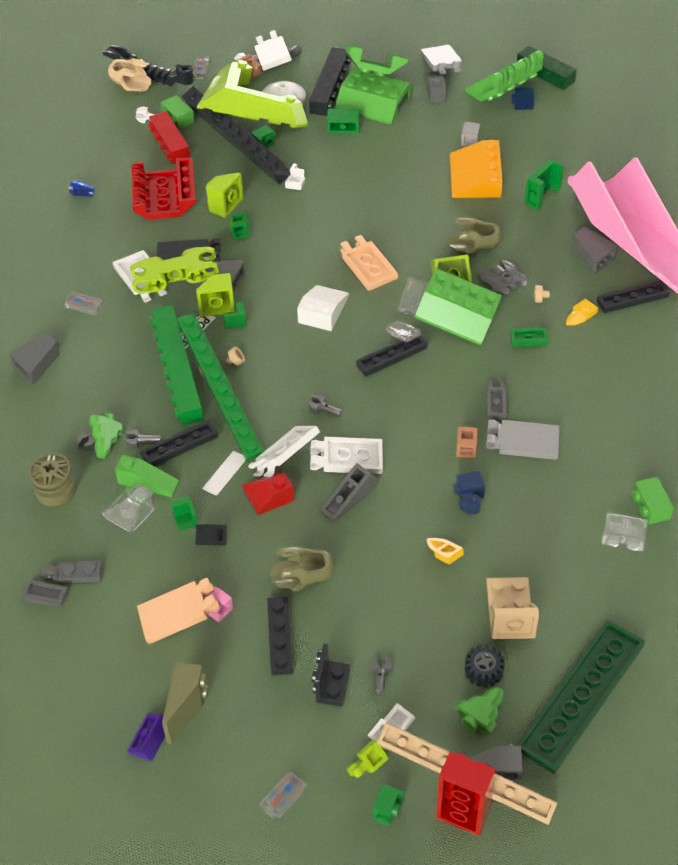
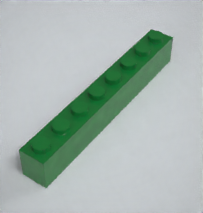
(177, 366)

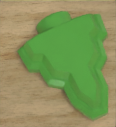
(105, 432)
(481, 711)

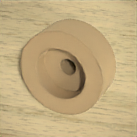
(539, 294)
(235, 356)

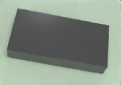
(44, 593)

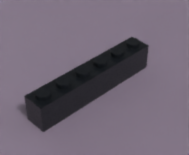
(329, 81)

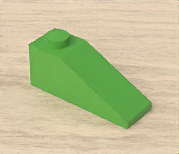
(136, 471)

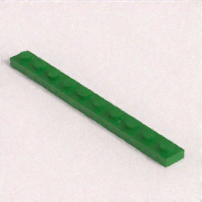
(220, 387)

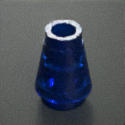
(79, 188)

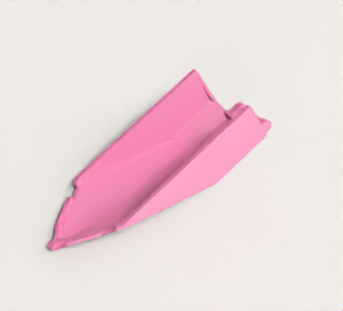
(631, 216)

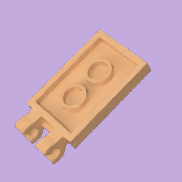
(368, 263)
(176, 610)

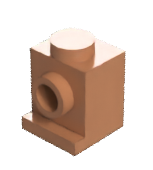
(256, 71)
(466, 442)

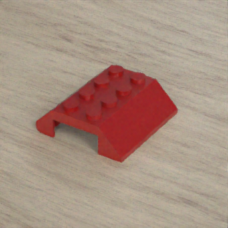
(164, 191)

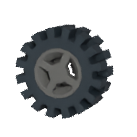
(487, 658)

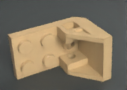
(511, 608)

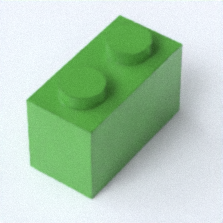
(178, 111)
(652, 500)

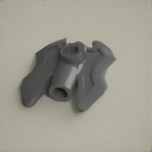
(504, 278)

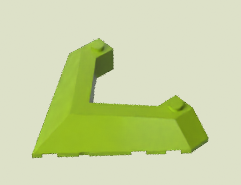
(229, 98)

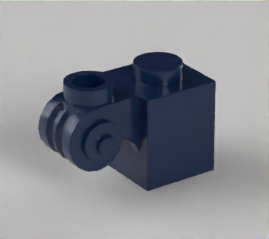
(470, 490)

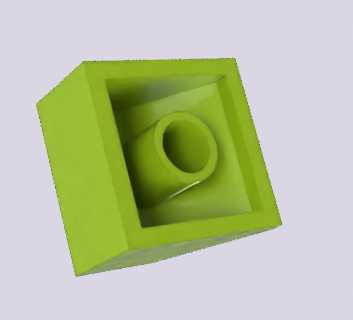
(224, 193)
(455, 265)
(216, 296)

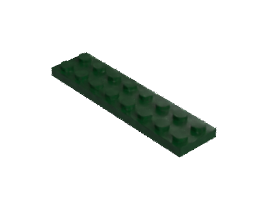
(580, 696)

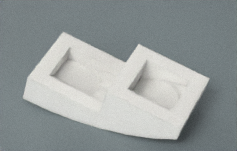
(397, 716)

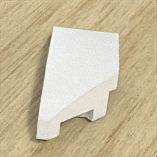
(296, 179)

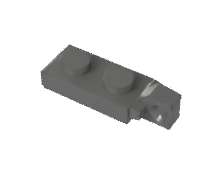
(73, 572)

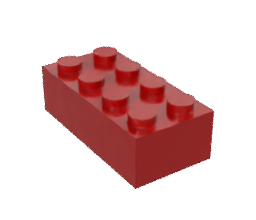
(465, 792)

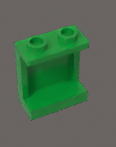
(544, 178)

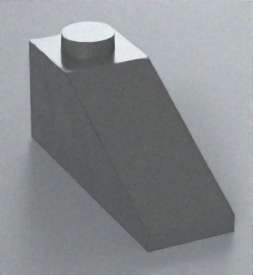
(435, 86)
(349, 492)
(505, 759)

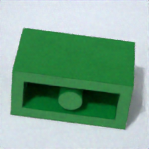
(343, 121)

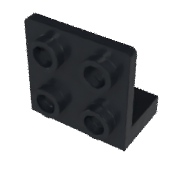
(329, 679)

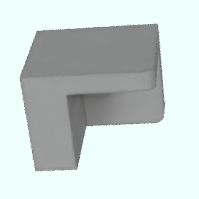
(470, 134)

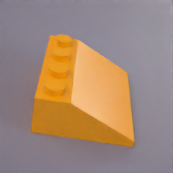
(477, 171)

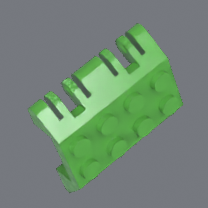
(391, 64)
(507, 77)
(373, 95)
(458, 306)

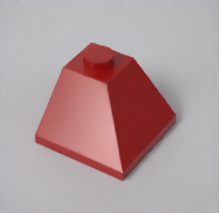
(269, 492)

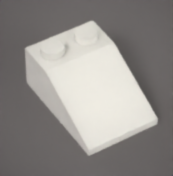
(321, 307)

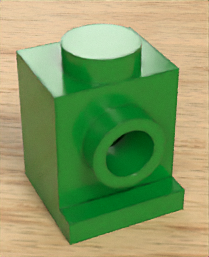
(264, 135)
(240, 225)
(387, 804)

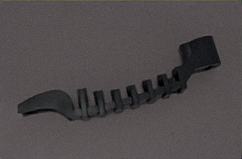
(182, 74)

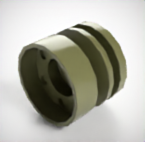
(52, 479)

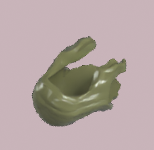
(475, 236)
(301, 568)

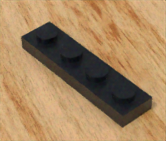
(633, 296)
(390, 355)
(179, 443)
(279, 636)

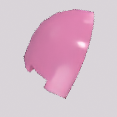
(224, 602)

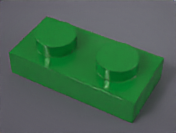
(529, 337)

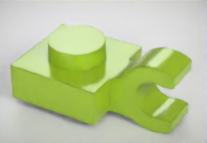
(370, 757)

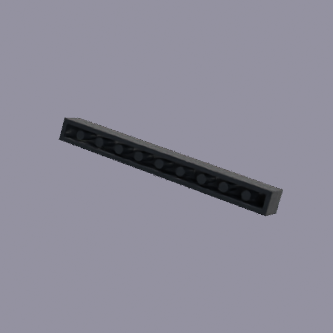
(239, 138)

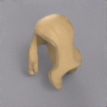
(130, 74)

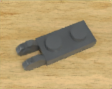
(496, 400)

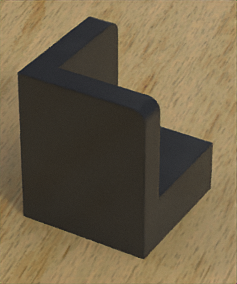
(210, 534)

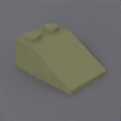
(184, 698)

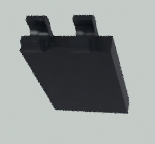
(174, 249)

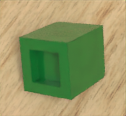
(235, 320)
(184, 513)

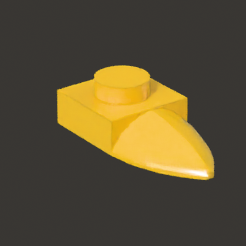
(581, 312)
(445, 550)

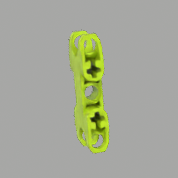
(160, 272)

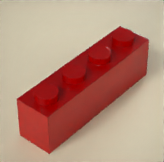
(168, 137)

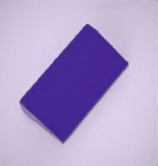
(148, 737)

